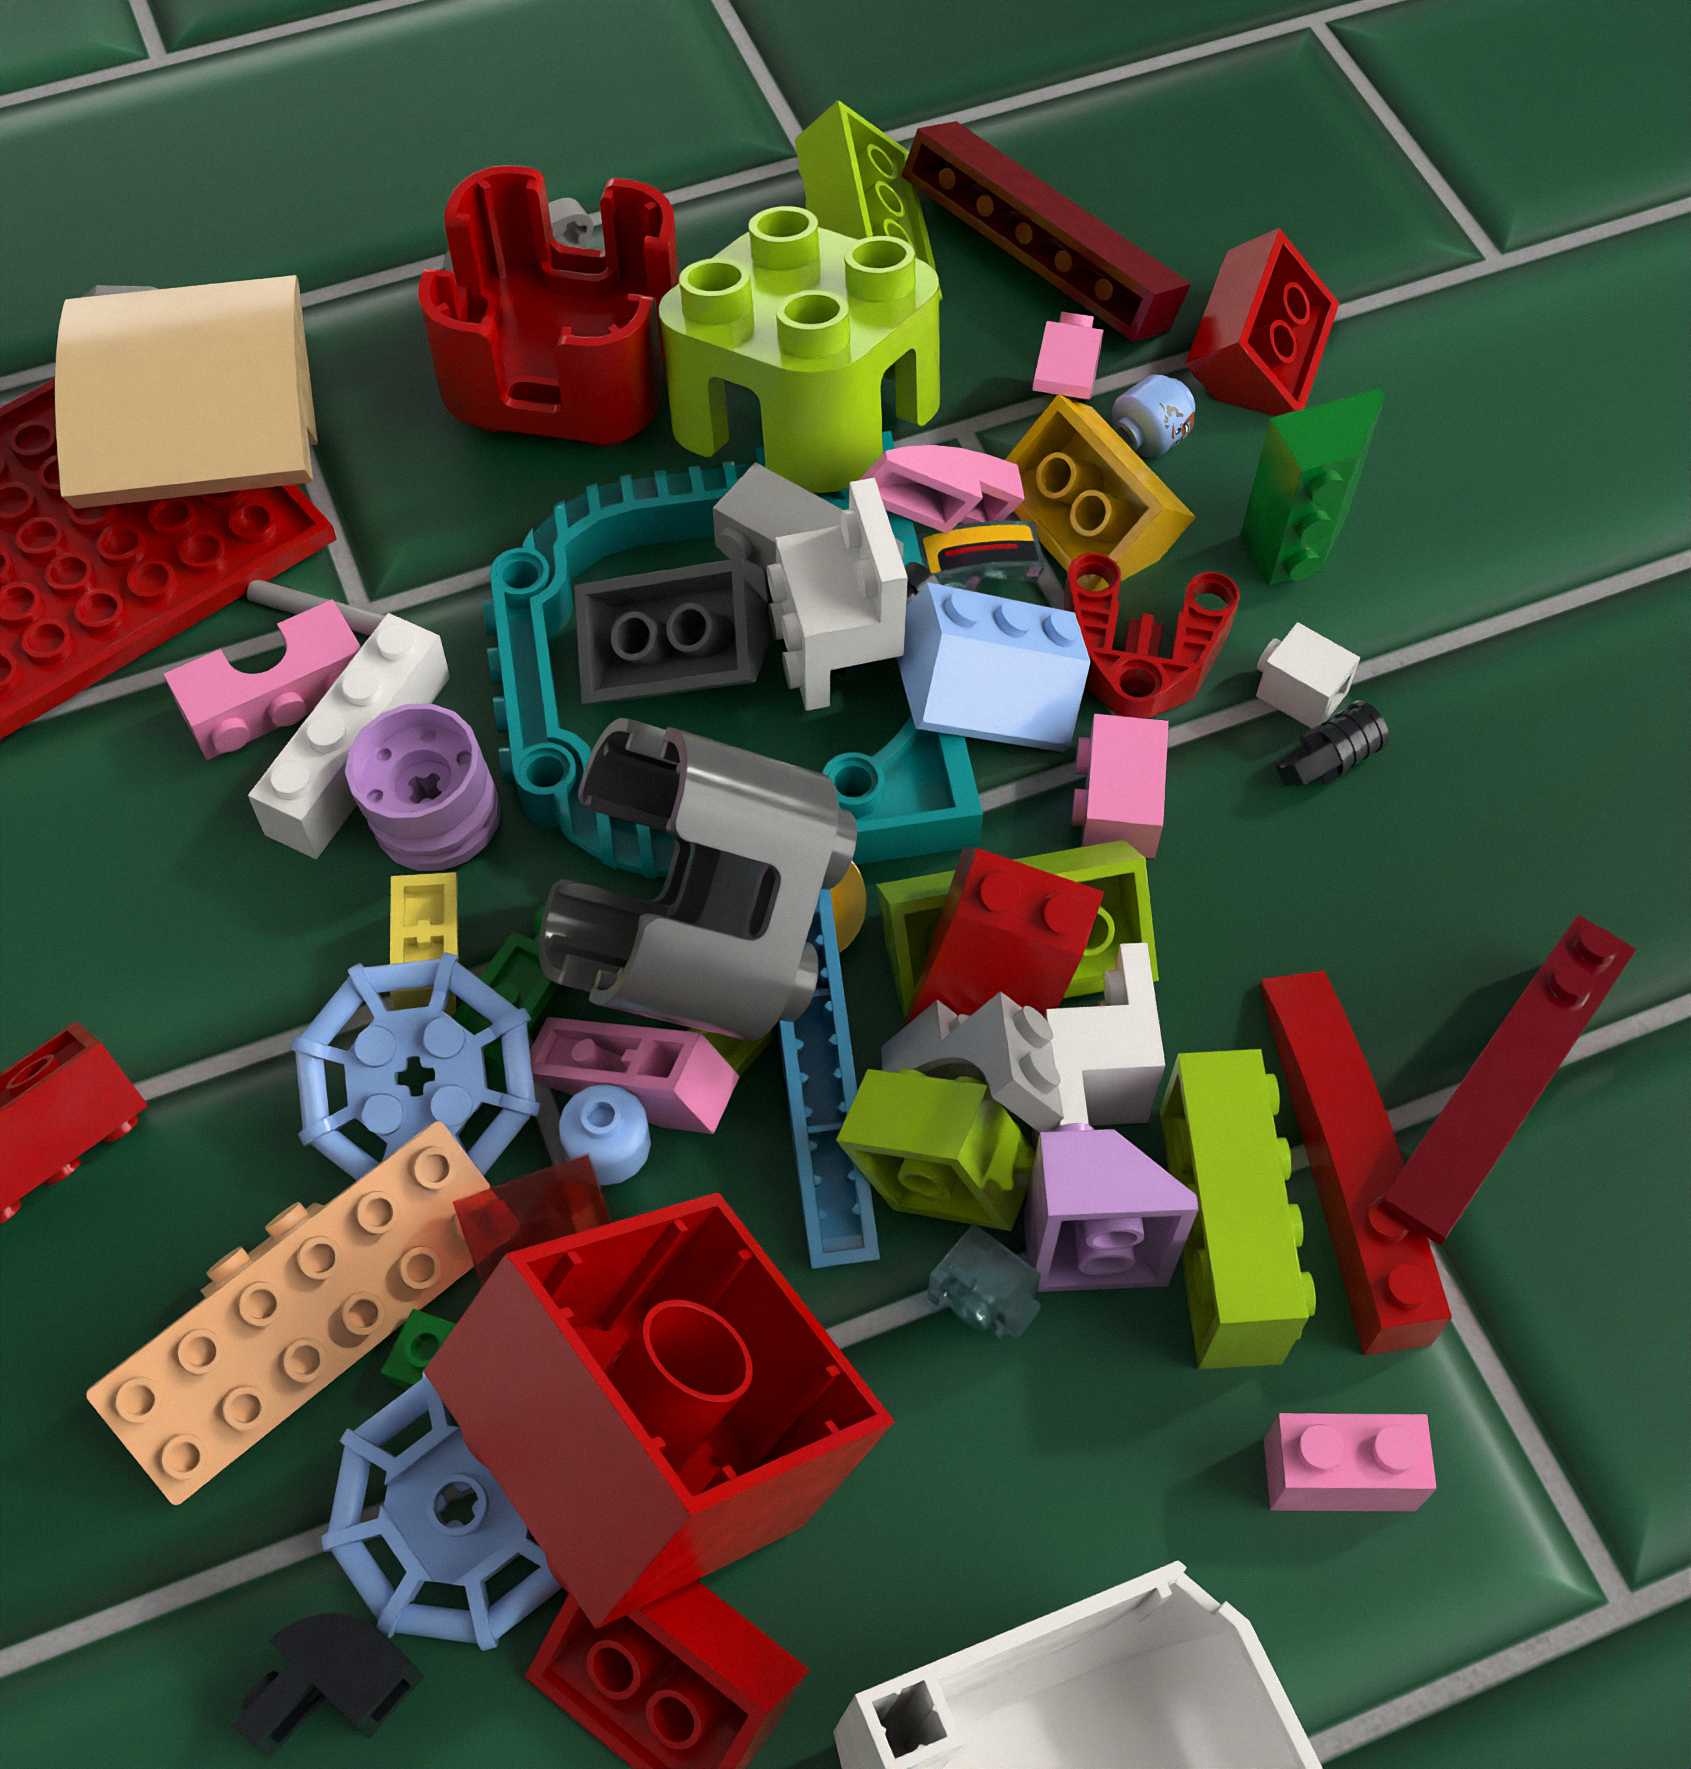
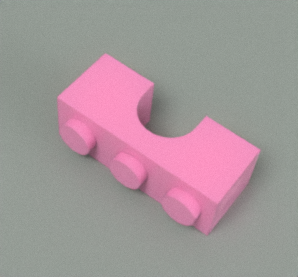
(235, 707)

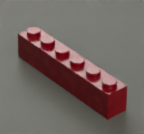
(1045, 230)

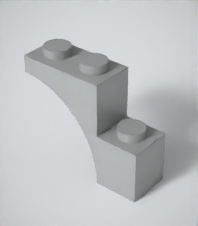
(996, 1044)

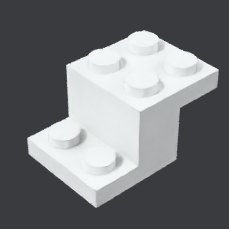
(838, 595)
(1112, 1051)

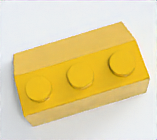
(1093, 493)

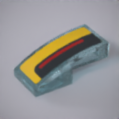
(981, 552)

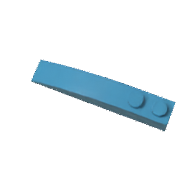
(819, 1096)

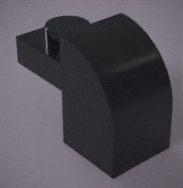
(330, 1659)

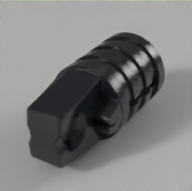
(1335, 746)

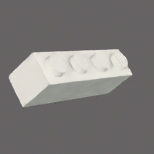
(306, 789)

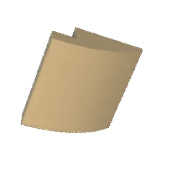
(183, 392)

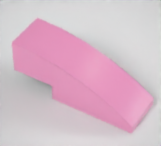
(946, 485)

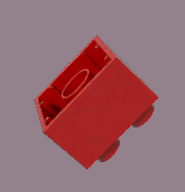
(653, 1401)

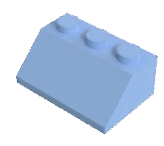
(993, 668)

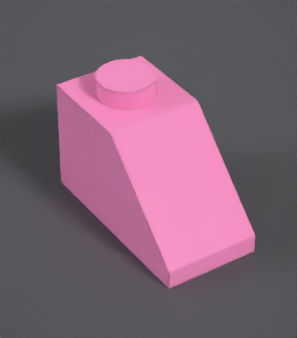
(1069, 357)

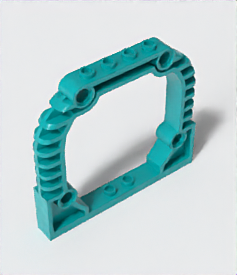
(913, 791)

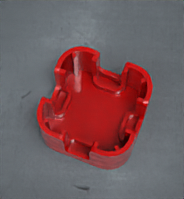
(545, 329)

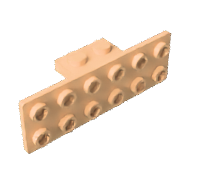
(292, 1314)

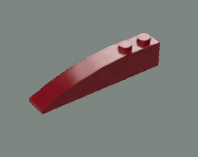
(1506, 1080)

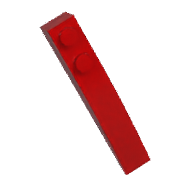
(1354, 1162)

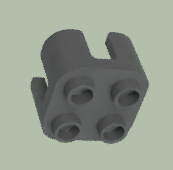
(739, 896)

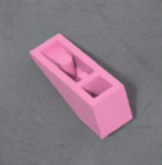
(669, 1071)

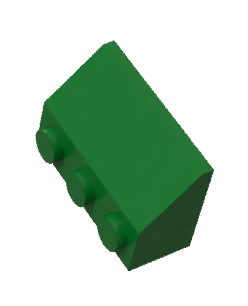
(1307, 484)

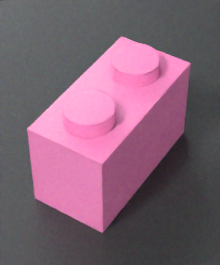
(1122, 783)
(1349, 1462)

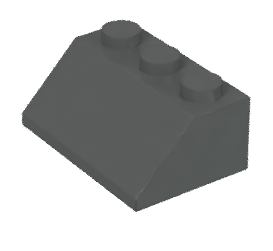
(672, 631)

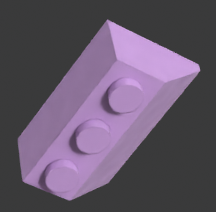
(1102, 1213)

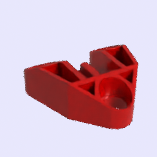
(1139, 668)

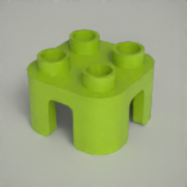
(812, 333)

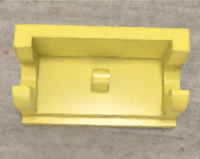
(423, 928)

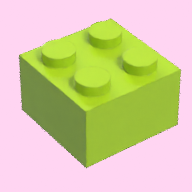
(938, 1147)

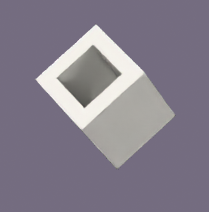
(1305, 675)

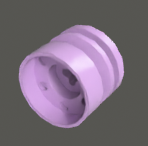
(423, 787)

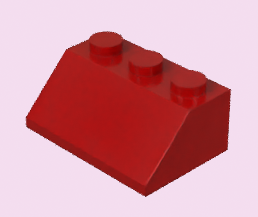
(1263, 328)
(58, 1108)
(670, 1681)

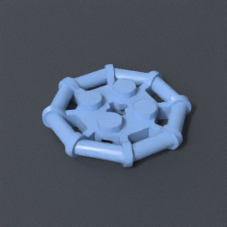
(405, 1034)
(421, 1538)

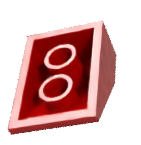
(1005, 933)

